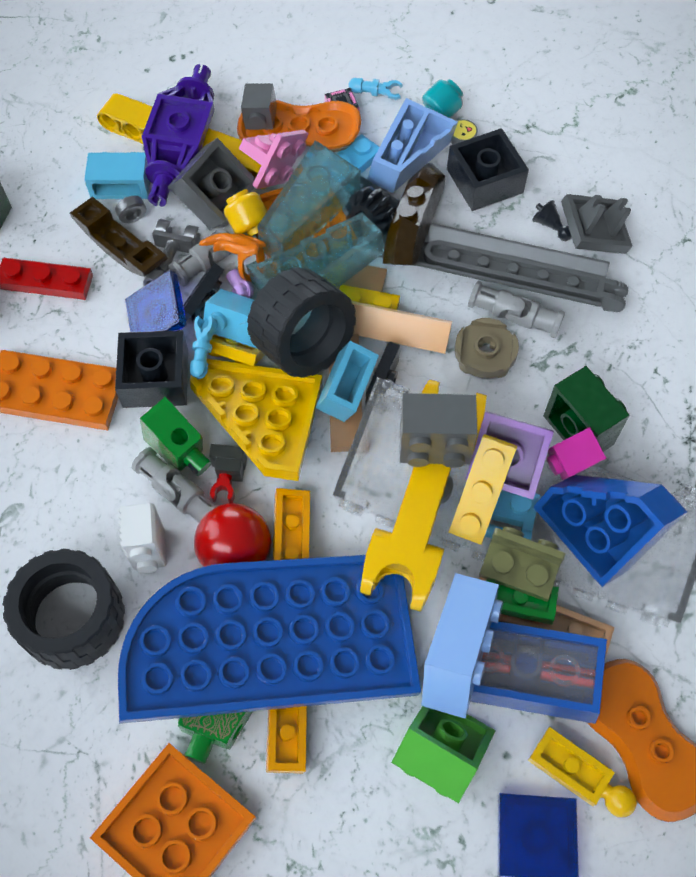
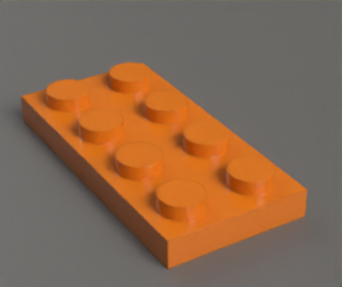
(57, 390)

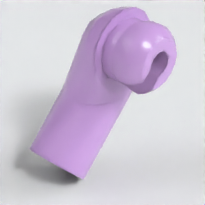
(239, 286)

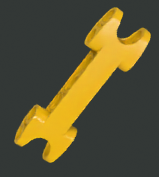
(407, 547)

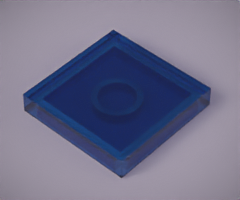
(157, 306)
(537, 836)

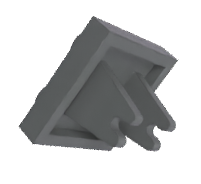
(597, 223)

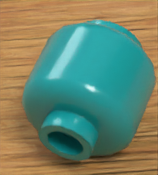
(443, 98)

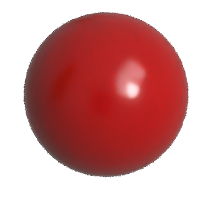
(232, 536)

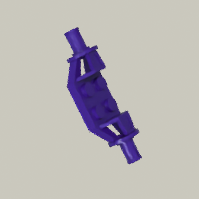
(176, 130)

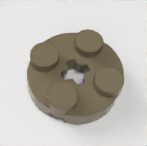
(484, 364)

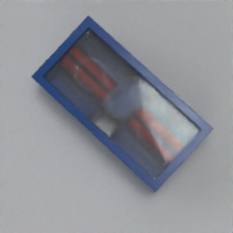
(543, 672)

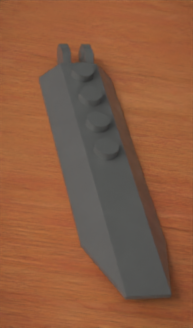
(521, 266)

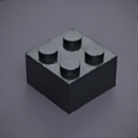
(487, 169)
(151, 368)

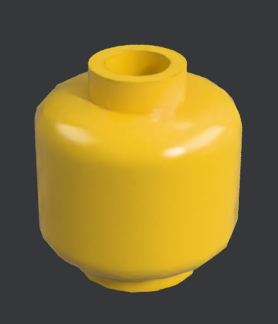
(245, 212)

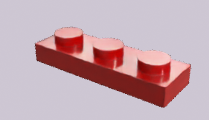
(45, 278)

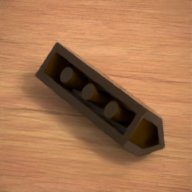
(414, 216)

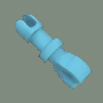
(358, 85)
(202, 347)

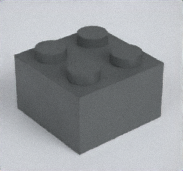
(210, 181)
(437, 429)

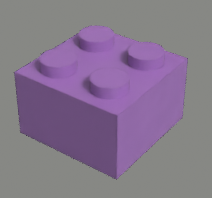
(530, 454)

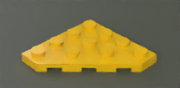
(262, 412)

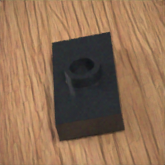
(386, 367)

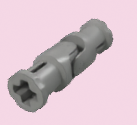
(199, 259)
(511, 307)
(172, 484)

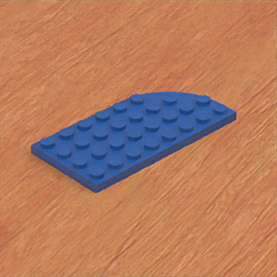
(266, 641)

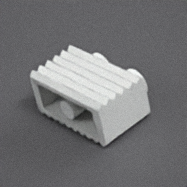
(142, 537)

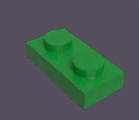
(527, 607)

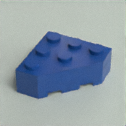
(608, 520)

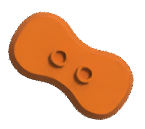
(329, 123)
(654, 751)

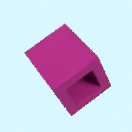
(575, 454)

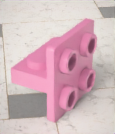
(275, 154)

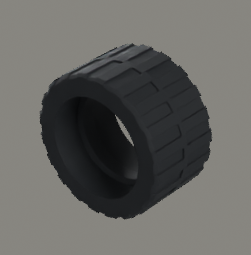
(282, 306)
(41, 577)

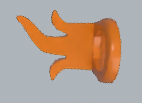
(238, 244)

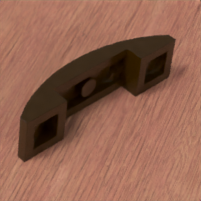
(116, 240)

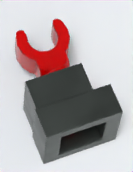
(229, 467)

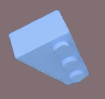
(410, 144)
(459, 644)

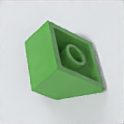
(443, 750)

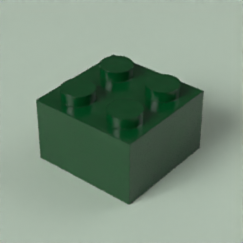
(584, 403)

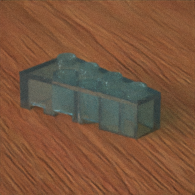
(309, 199)
(333, 255)

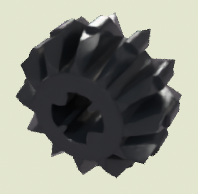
(373, 206)

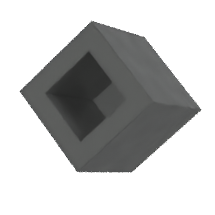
(259, 106)

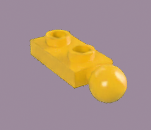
(581, 773)

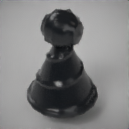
(549, 217)

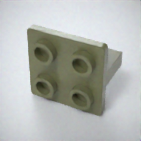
(522, 563)

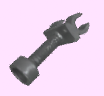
(171, 242)

